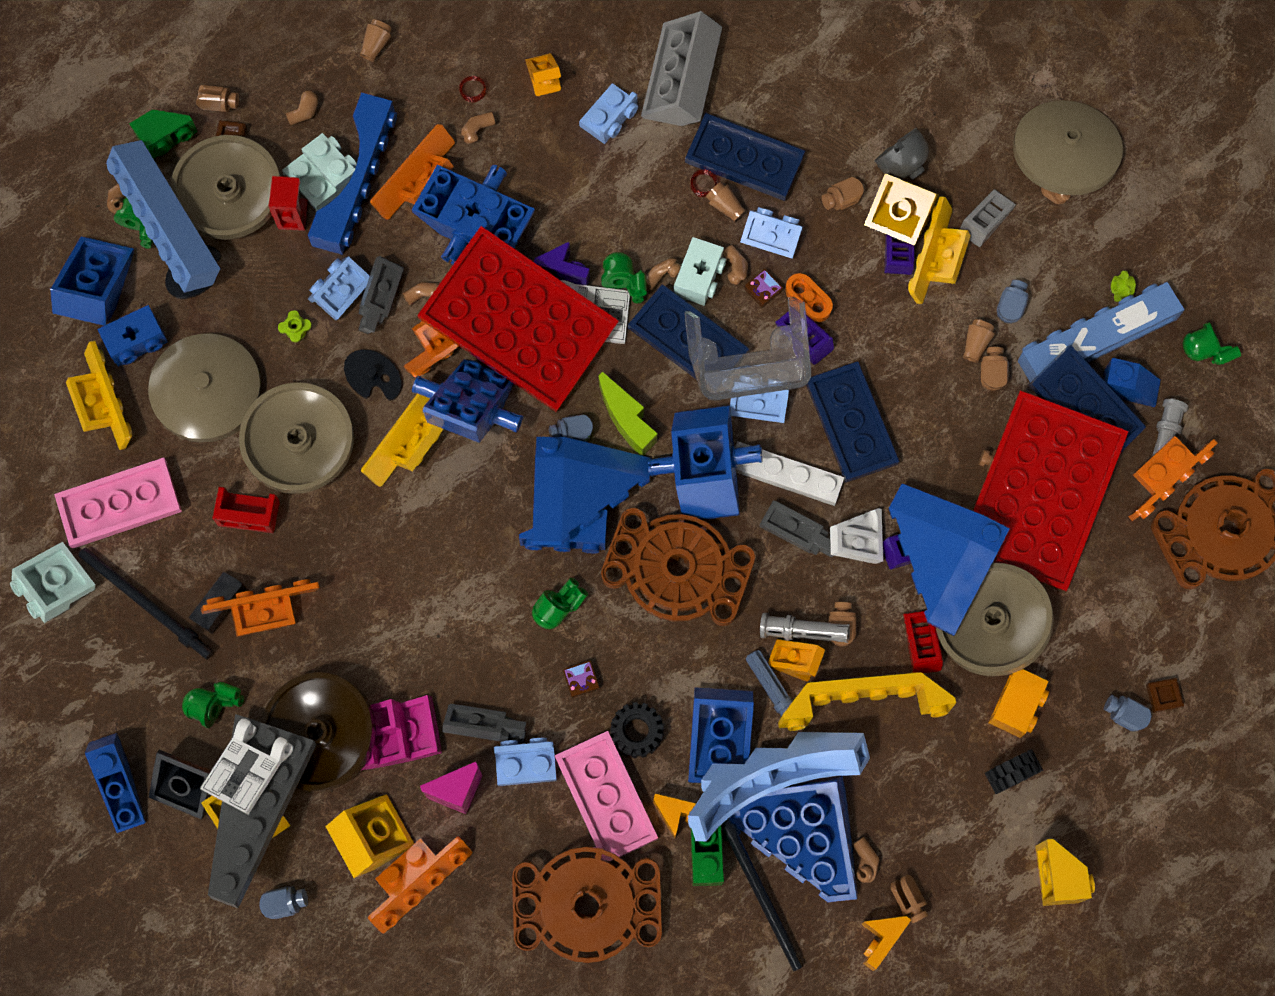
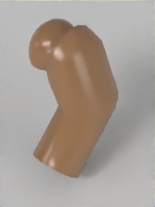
(305, 110)
(475, 123)
(869, 861)

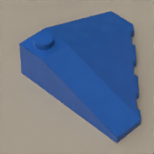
(577, 482)
(947, 550)
(808, 832)

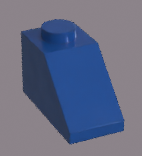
(1132, 382)

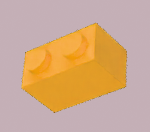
(1019, 702)

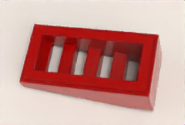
(922, 660)

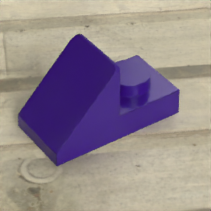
(556, 264)

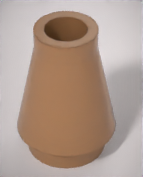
(375, 38)
(725, 201)
(978, 339)

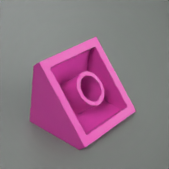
(455, 788)

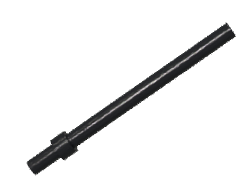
(186, 636)
(731, 833)

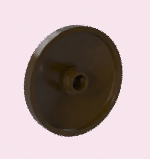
(334, 717)

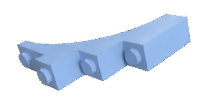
(807, 758)

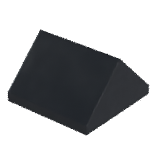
(179, 784)

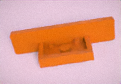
(414, 172)
(435, 347)
(1164, 469)
(261, 611)
(413, 878)

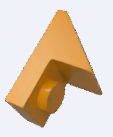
(544, 74)
(796, 658)
(671, 810)
(888, 931)

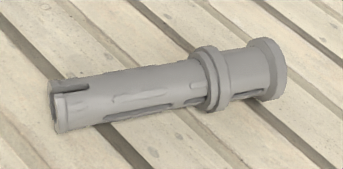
(1170, 422)
(791, 628)

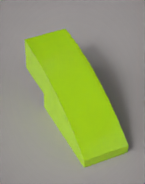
(627, 416)

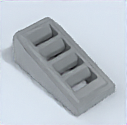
(978, 230)

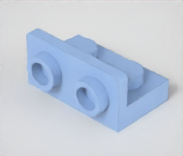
(608, 113)
(772, 233)
(339, 287)
(763, 406)
(525, 762)

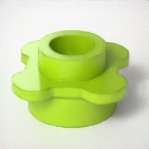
(1122, 286)
(302, 326)

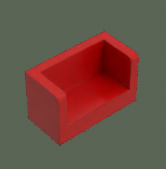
(285, 205)
(246, 511)

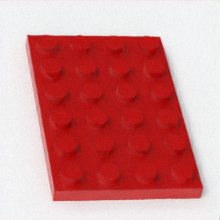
(517, 319)
(1048, 486)

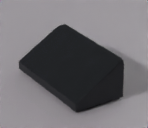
(224, 586)

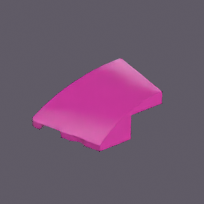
(404, 732)

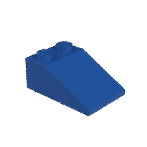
(91, 281)
(719, 729)

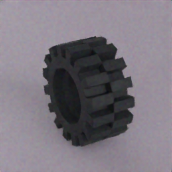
(643, 713)
(1013, 771)

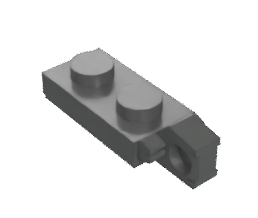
(379, 293)
(796, 529)
(482, 724)

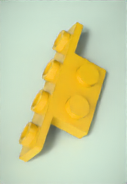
(941, 253)
(96, 399)
(403, 444)

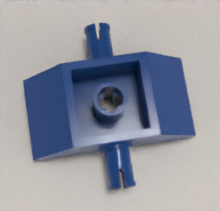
(452, 199)
(468, 401)
(709, 487)

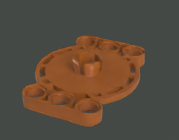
(1202, 535)
(666, 544)
(602, 880)

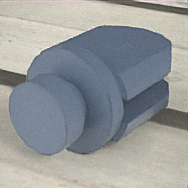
(1013, 302)
(573, 427)
(1128, 713)
(283, 902)

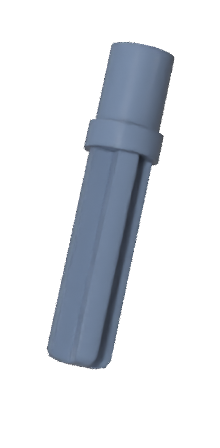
(769, 681)

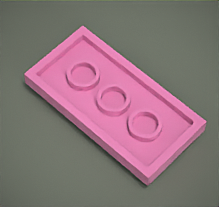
(117, 503)
(606, 796)

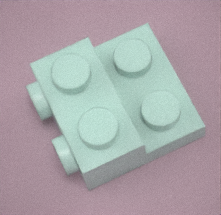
(321, 171)
(51, 582)

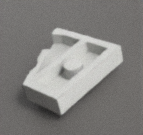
(859, 538)

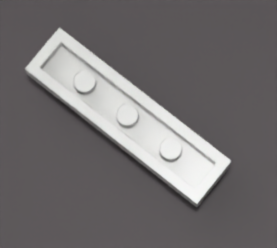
(793, 476)

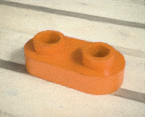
(812, 296)

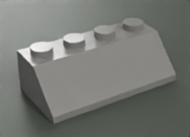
(682, 70)

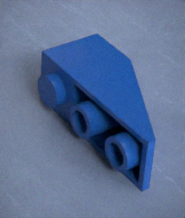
(588, 539)
(115, 782)

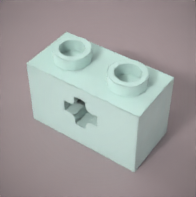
(699, 256)

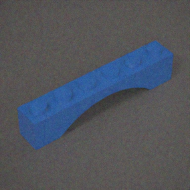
(335, 221)

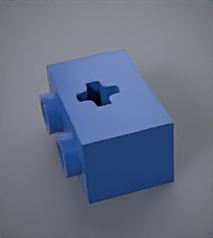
(119, 333)

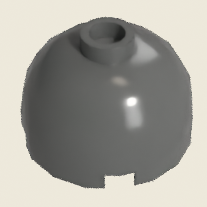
(905, 156)

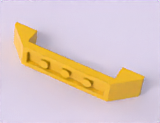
(930, 696)

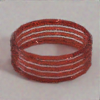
(476, 98)
(702, 172)

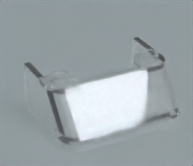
(752, 373)

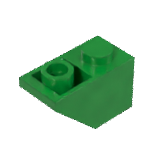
(162, 130)
(707, 860)

